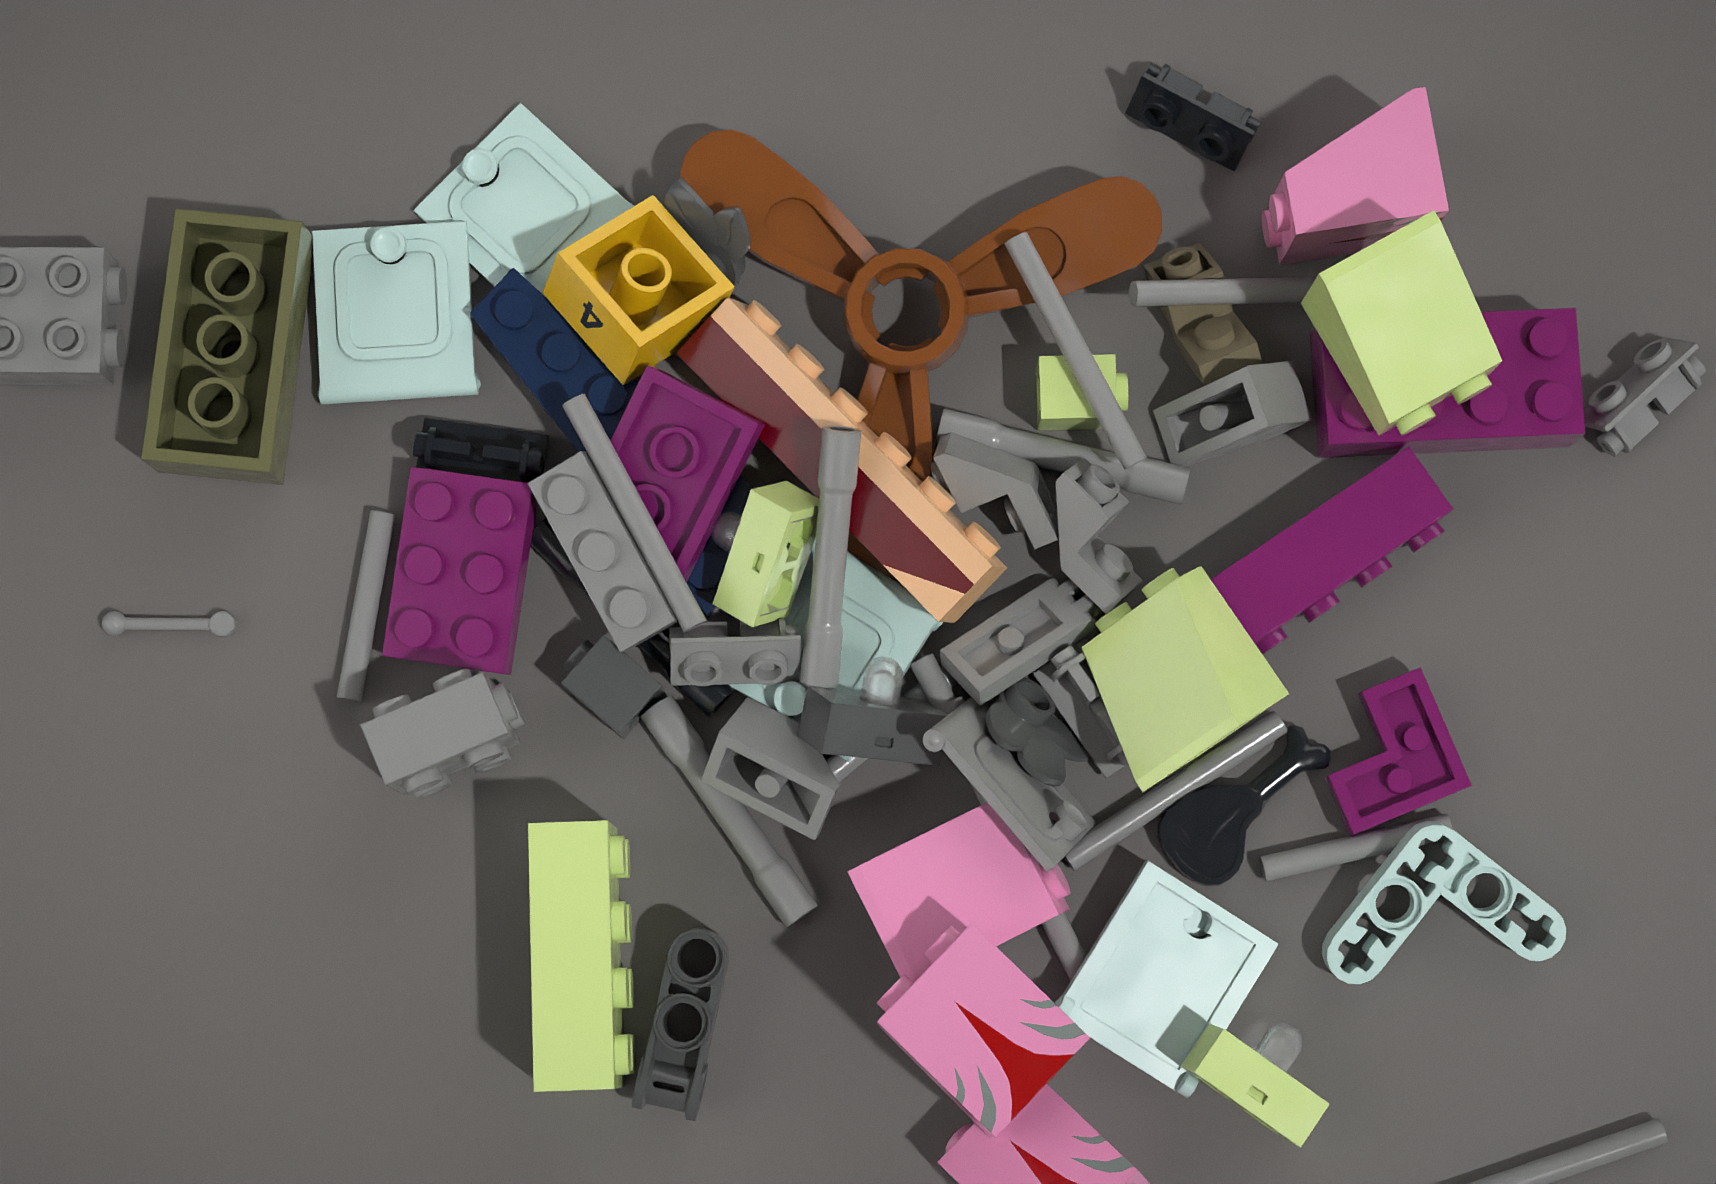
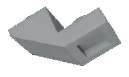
(983, 473)
(1086, 505)

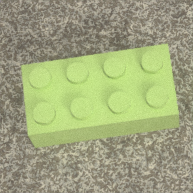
(578, 956)

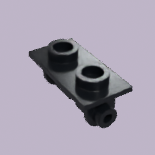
(1169, 106)
(480, 450)

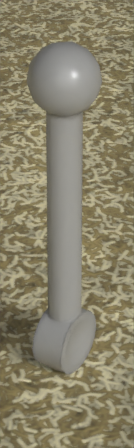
(220, 623)

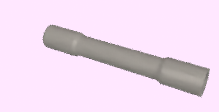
(1147, 478)
(836, 483)
(770, 870)

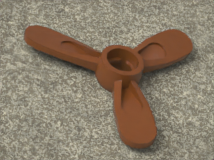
(800, 231)

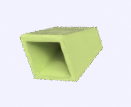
(1404, 326)
(1177, 674)

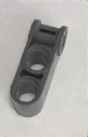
(676, 1059)

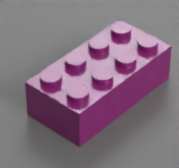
(1528, 406)

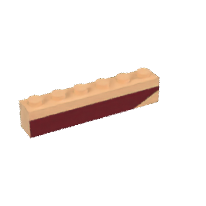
(892, 510)

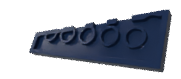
(560, 366)

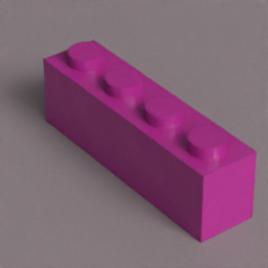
(1332, 546)

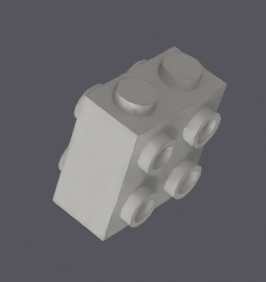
(60, 316)
(455, 728)

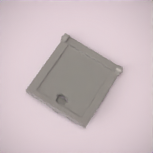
(1008, 787)

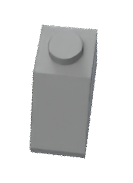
(1233, 413)
(772, 769)

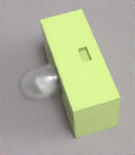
(766, 552)
(1259, 1078)

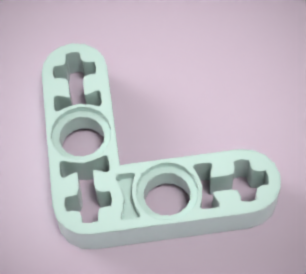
(1451, 882)

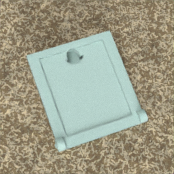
(533, 207)
(395, 325)
(876, 622)
(1154, 986)

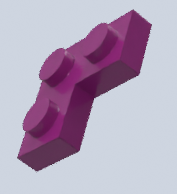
(1416, 760)

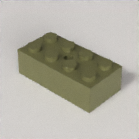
(227, 286)

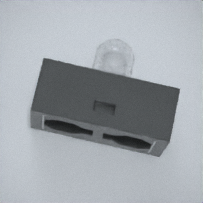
(870, 721)

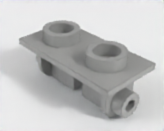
(1661, 373)
(759, 656)
(1082, 707)

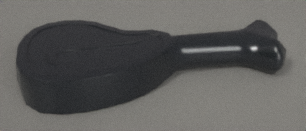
(1209, 827)

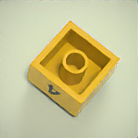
(636, 288)

